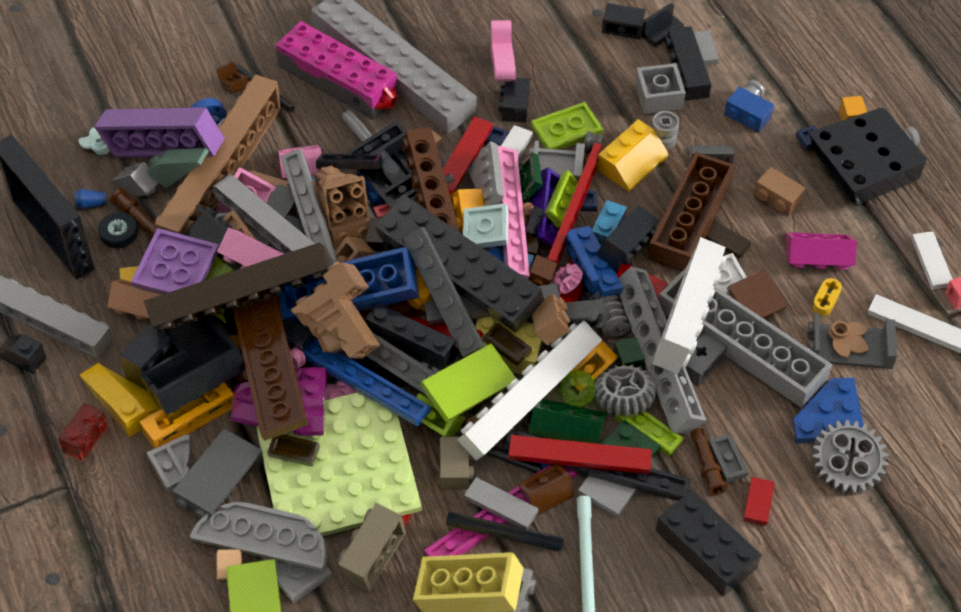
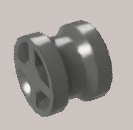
(591, 139)

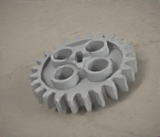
(828, 451)

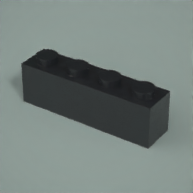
(691, 67)
(628, 238)
(411, 336)

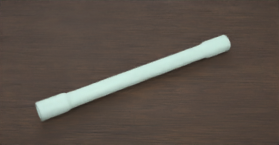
(587, 584)

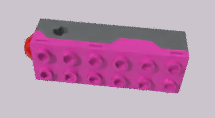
(337, 70)

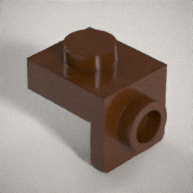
(231, 78)

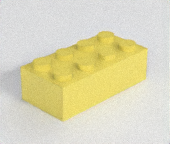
(469, 583)

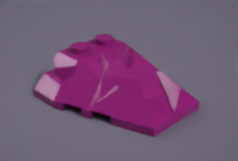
(312, 387)

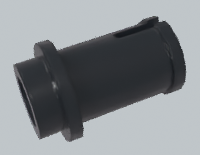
(534, 220)

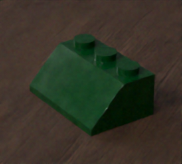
(566, 422)

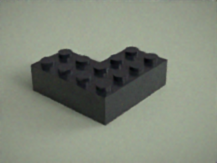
(200, 363)

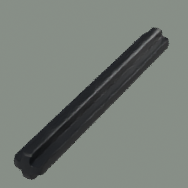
(504, 531)

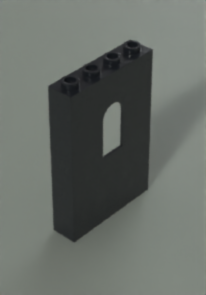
(45, 208)

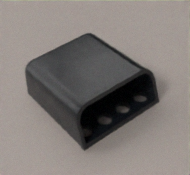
(868, 155)

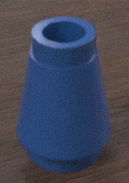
(89, 198)

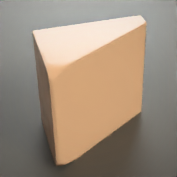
(227, 558)

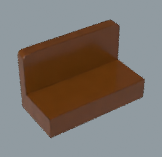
(547, 488)

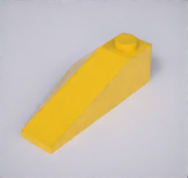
(120, 397)

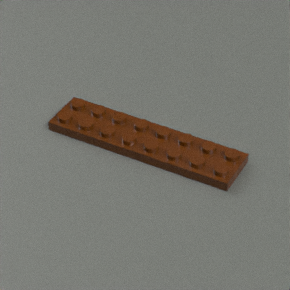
(270, 367)

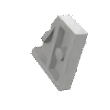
(171, 461)

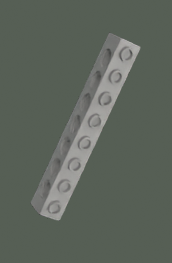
(648, 324)

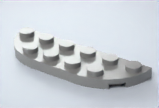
(264, 534)

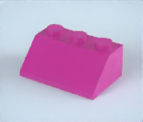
(820, 250)

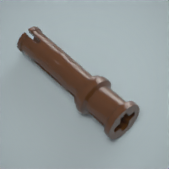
(131, 207)
(710, 470)

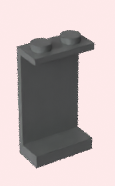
(881, 345)
(216, 474)

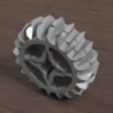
(625, 390)

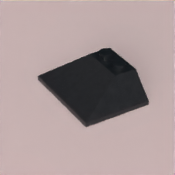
(393, 177)

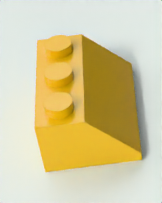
(632, 155)

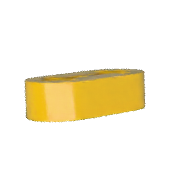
(822, 295)

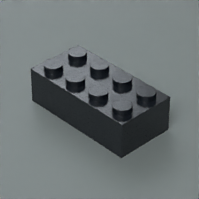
(708, 542)

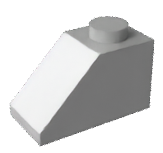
(136, 180)

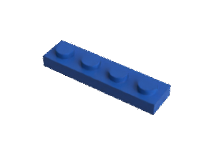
(609, 282)

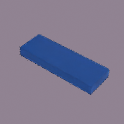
(581, 259)

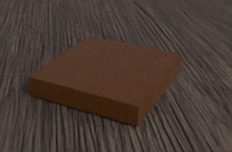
(758, 294)

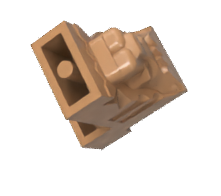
(342, 204)
(333, 315)

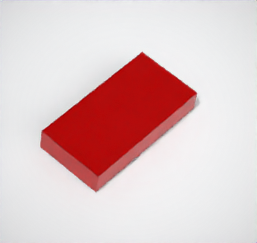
(759, 501)

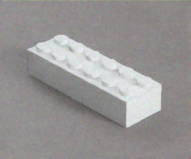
(690, 306)

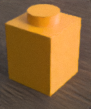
(851, 107)

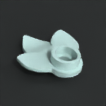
(94, 142)

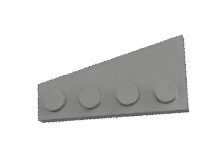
(487, 174)

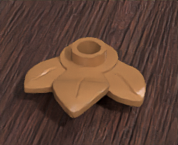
(850, 338)

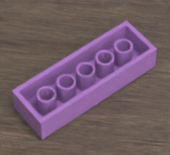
(157, 130)

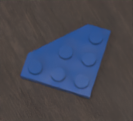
(832, 403)

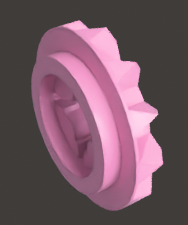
(569, 283)

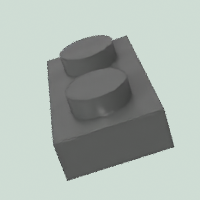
(728, 458)

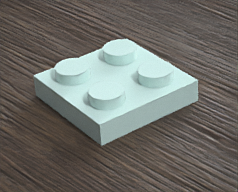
(487, 225)

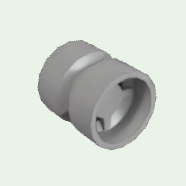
(666, 126)

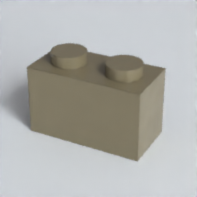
(454, 464)

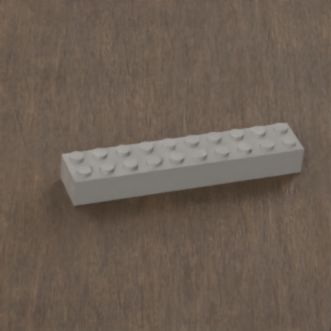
(418, 78)

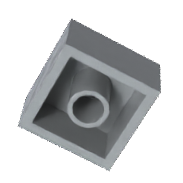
(659, 88)

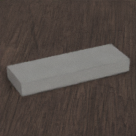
(501, 503)

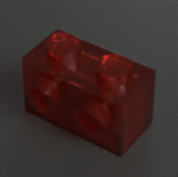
(83, 431)

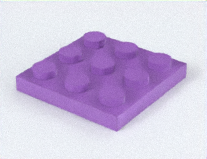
(174, 262)

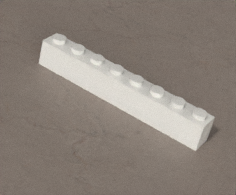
(529, 390)

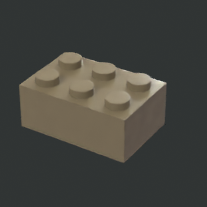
(371, 547)

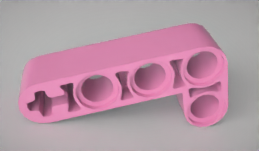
(502, 51)

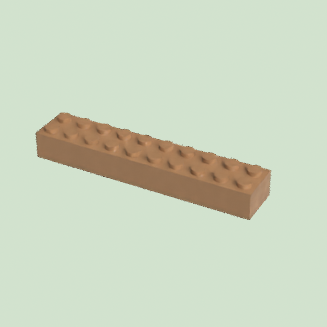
(242, 133)

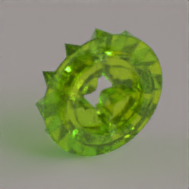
(585, 380)

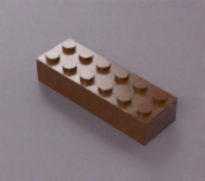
(691, 210)

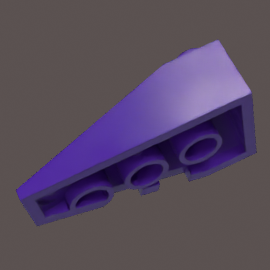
(546, 230)

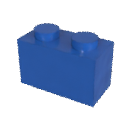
(749, 109)

